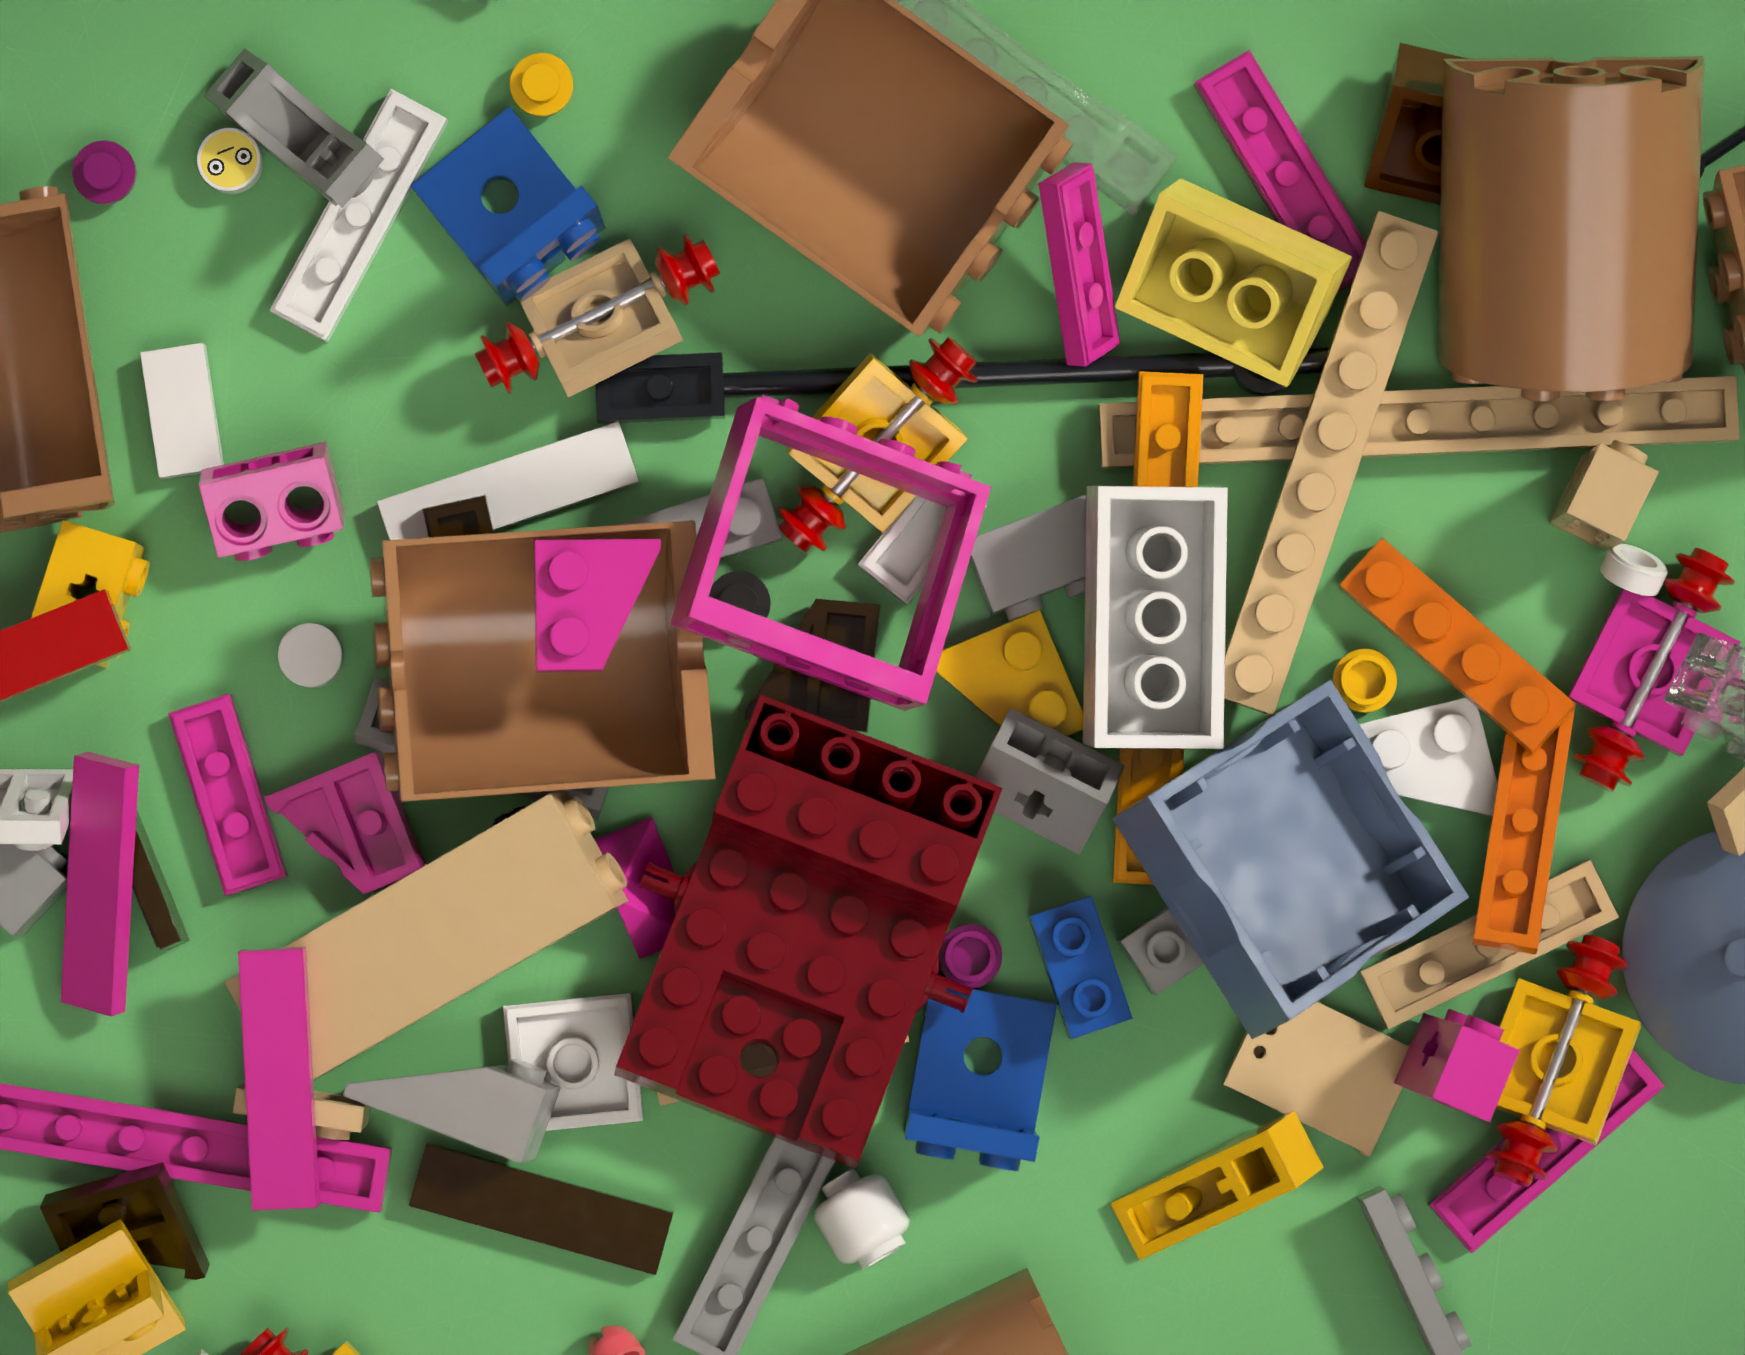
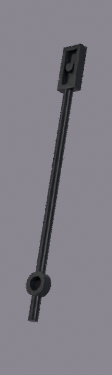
(696, 387)

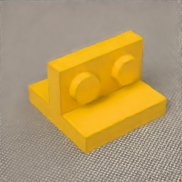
(97, 1299)

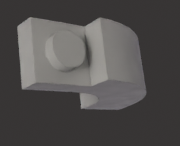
(294, 129)

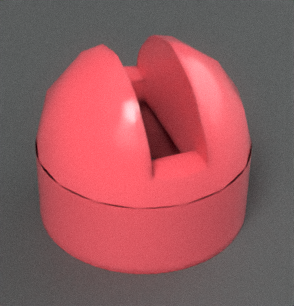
(615, 1341)

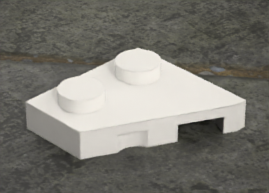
(1437, 755)
(34, 807)

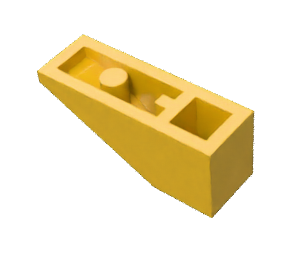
(1218, 1185)

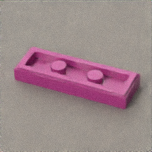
(1079, 263)
(228, 794)

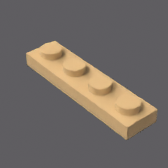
(1452, 965)

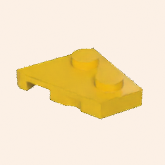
(1015, 670)

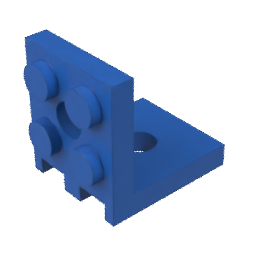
(531, 239)
(977, 1111)

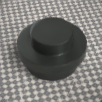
(742, 591)

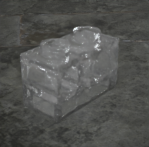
(1712, 692)

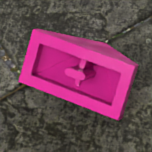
(646, 913)

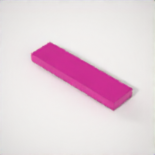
(1278, 157)
(99, 883)
(279, 1078)
(1483, 1203)

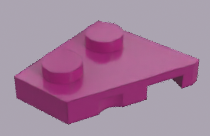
(585, 598)
(354, 822)

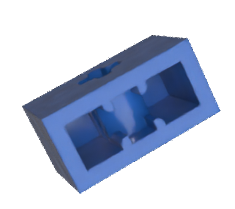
(1080, 967)

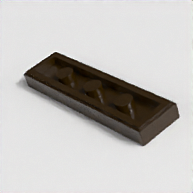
(541, 1208)

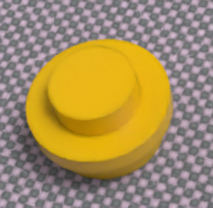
(541, 85)
(1365, 680)

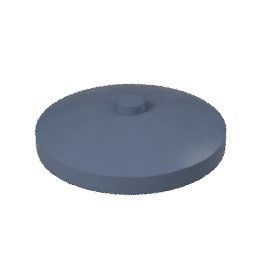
(1690, 957)

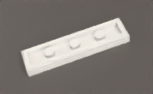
(351, 235)
(524, 483)

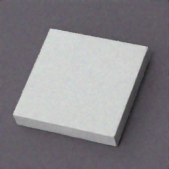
(579, 1049)

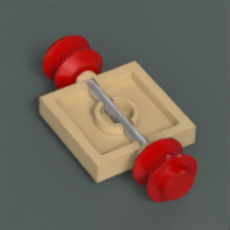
(599, 316)

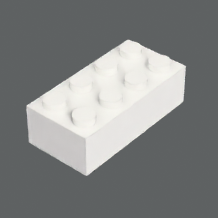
(1155, 617)

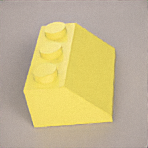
(1232, 281)

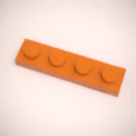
(1457, 646)
(1522, 843)

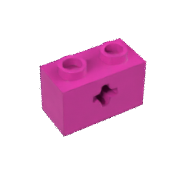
(1458, 1063)

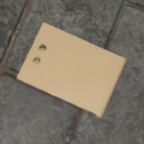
(1325, 1070)

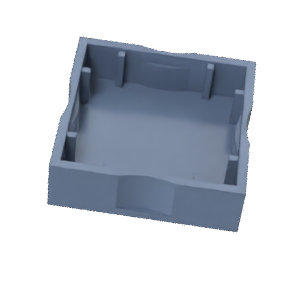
(1290, 859)

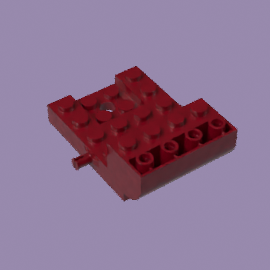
(808, 930)

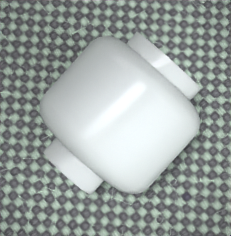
(861, 1218)

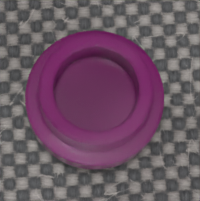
(104, 172)
(970, 955)

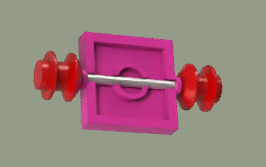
(1636, 664)

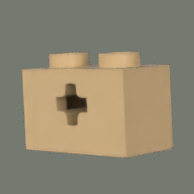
(1605, 495)

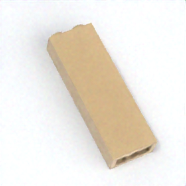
(453, 926)

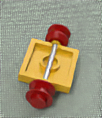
(880, 409)
(1565, 1062)

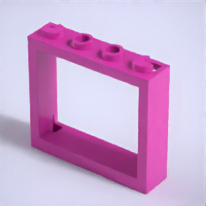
(884, 461)

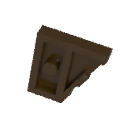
(842, 623)
(146, 1206)

